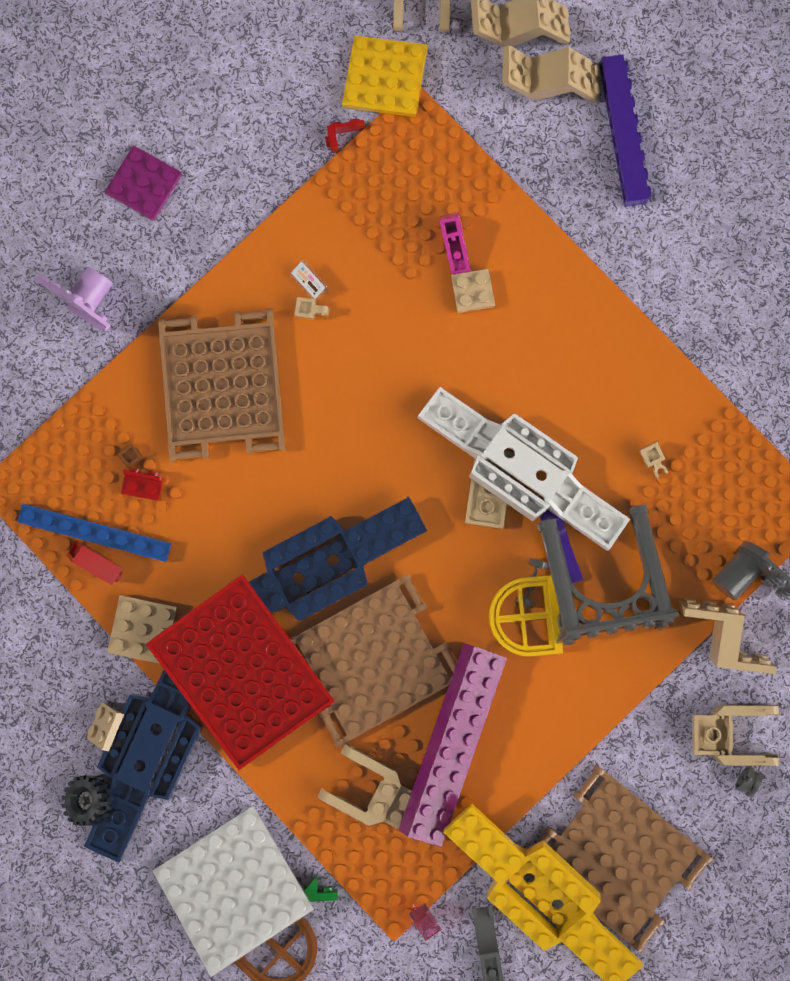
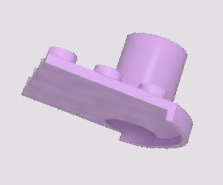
(83, 297)

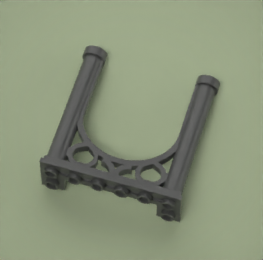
(660, 607)

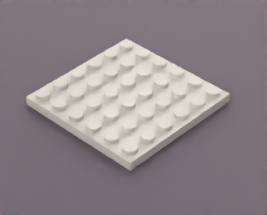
(232, 891)

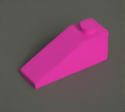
(455, 243)

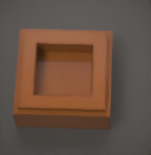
(130, 455)

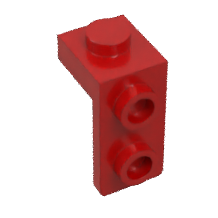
(337, 128)

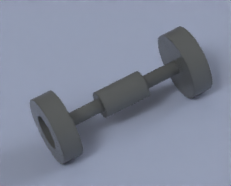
(538, 565)

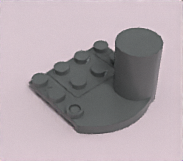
(744, 569)

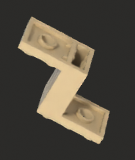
(520, 21)
(550, 74)
(727, 636)

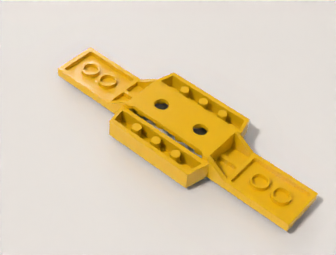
(553, 880)

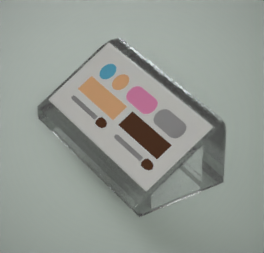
(308, 280)

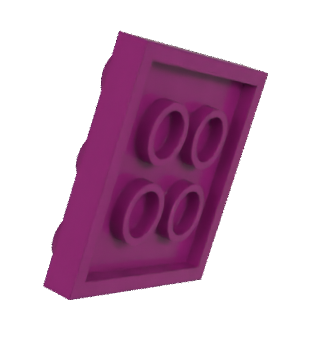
(143, 183)

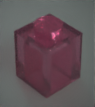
(425, 921)

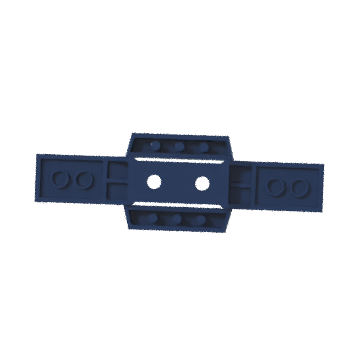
(354, 549)
(137, 742)

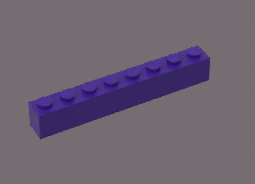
(624, 130)

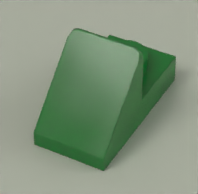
(327, 893)

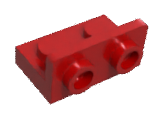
(142, 485)

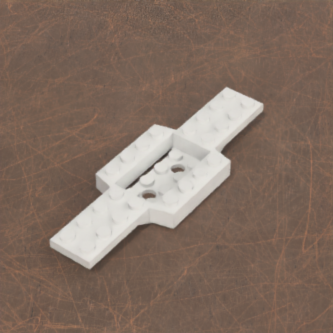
(533, 453)

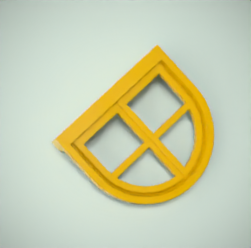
(550, 614)

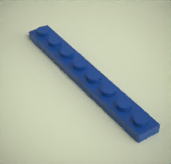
(94, 532)

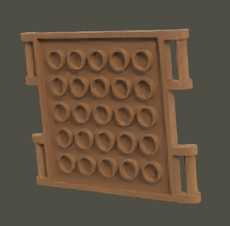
(221, 384)
(374, 660)
(625, 856)

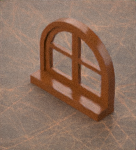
(301, 970)

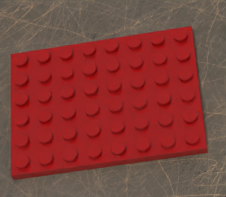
(240, 672)

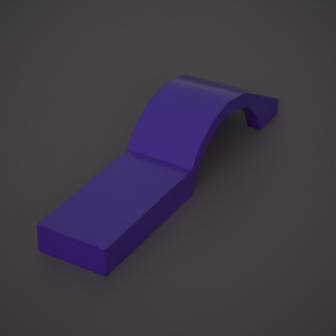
(573, 568)

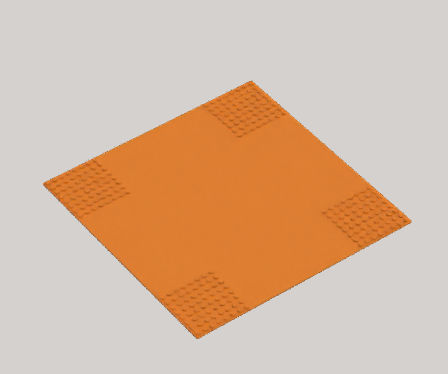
(553, 350)

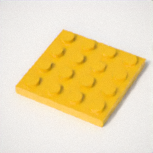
(385, 76)

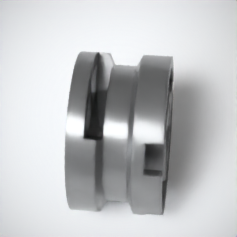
(749, 781)

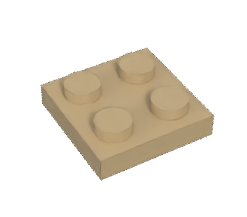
(473, 291)
(104, 726)

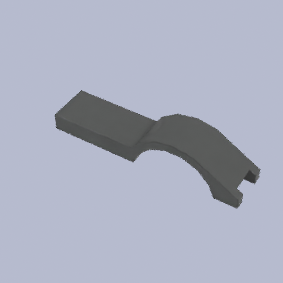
(487, 943)

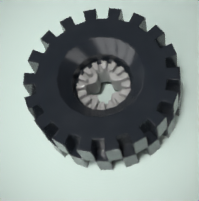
(77, 803)

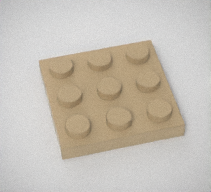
(136, 624)

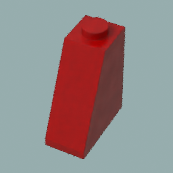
(94, 562)

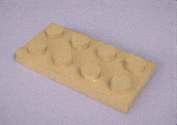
(485, 507)

